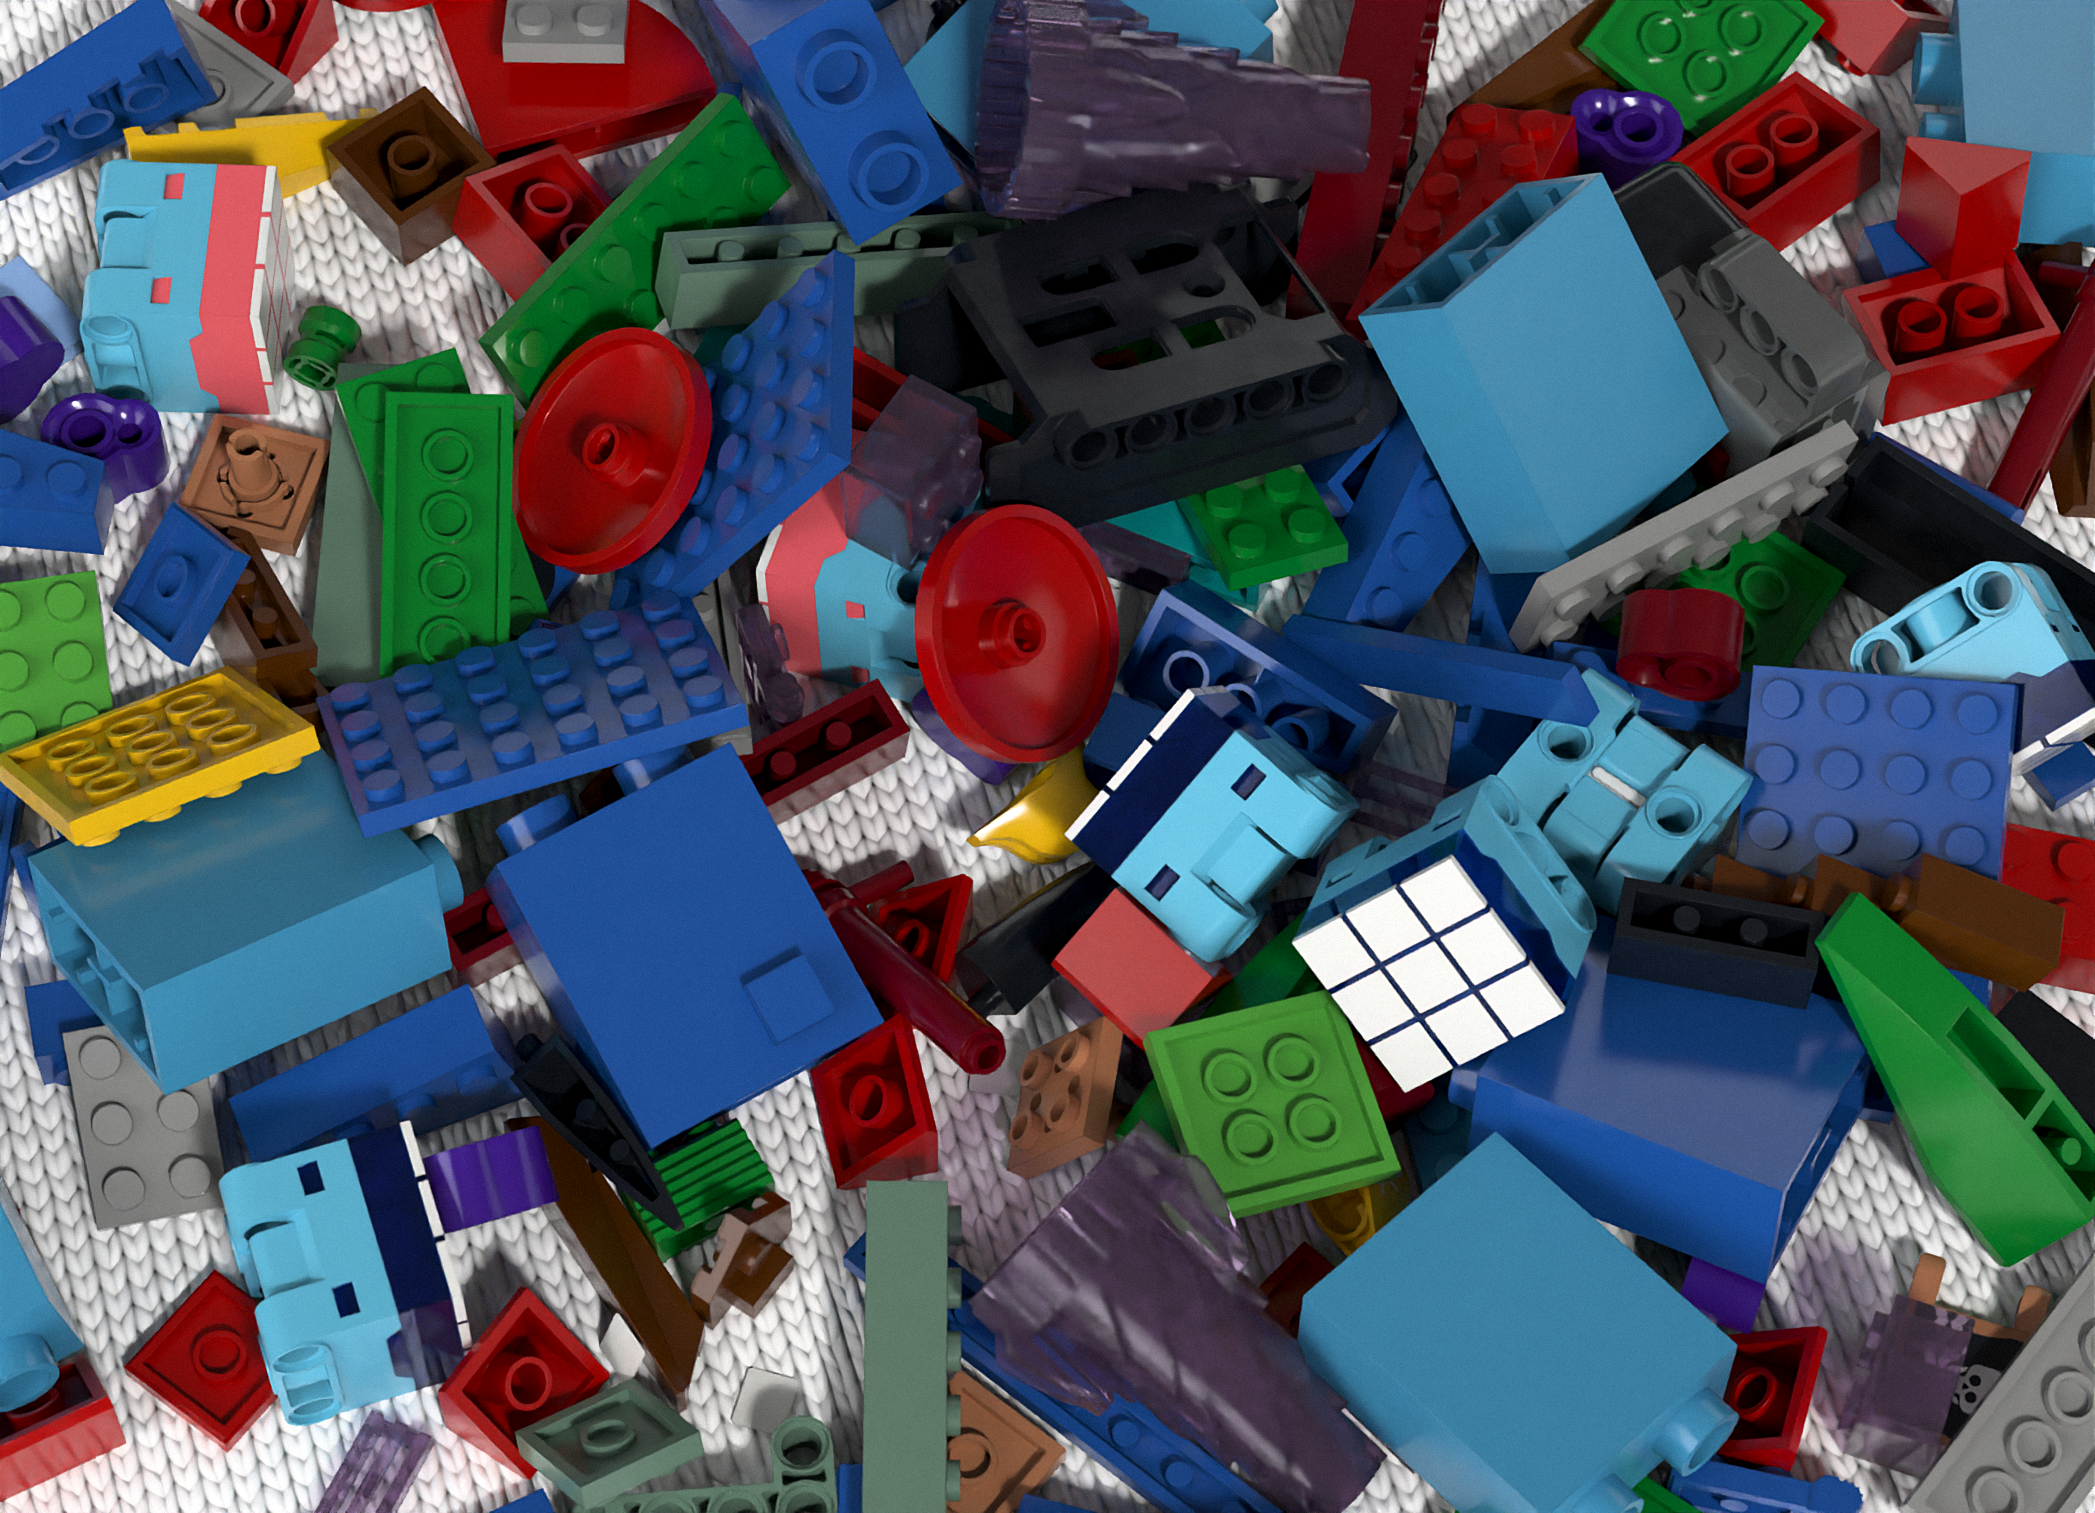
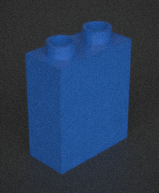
(837, 106)
(655, 926)
(1676, 1108)

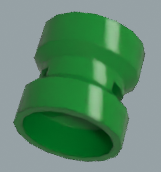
(324, 342)

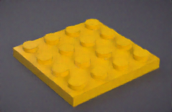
(156, 756)

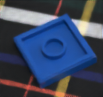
(181, 583)

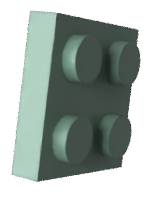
(609, 1444)

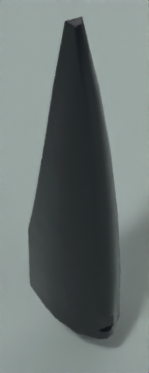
(1015, 953)
(591, 1122)

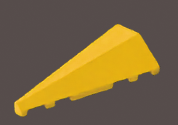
(287, 141)

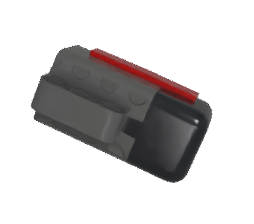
(1754, 325)

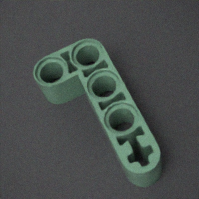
(792, 1490)

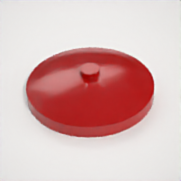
(611, 451)
(1016, 634)

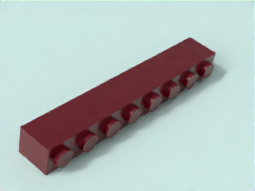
(791, 774)

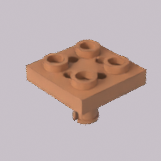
(242, 454)
(1067, 1099)

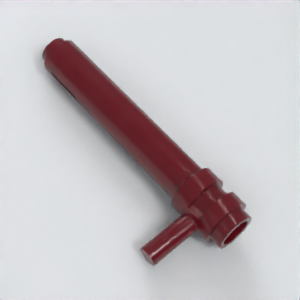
(2056, 395)
(902, 977)

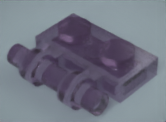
(772, 690)

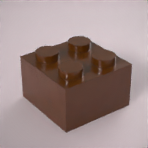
(407, 173)

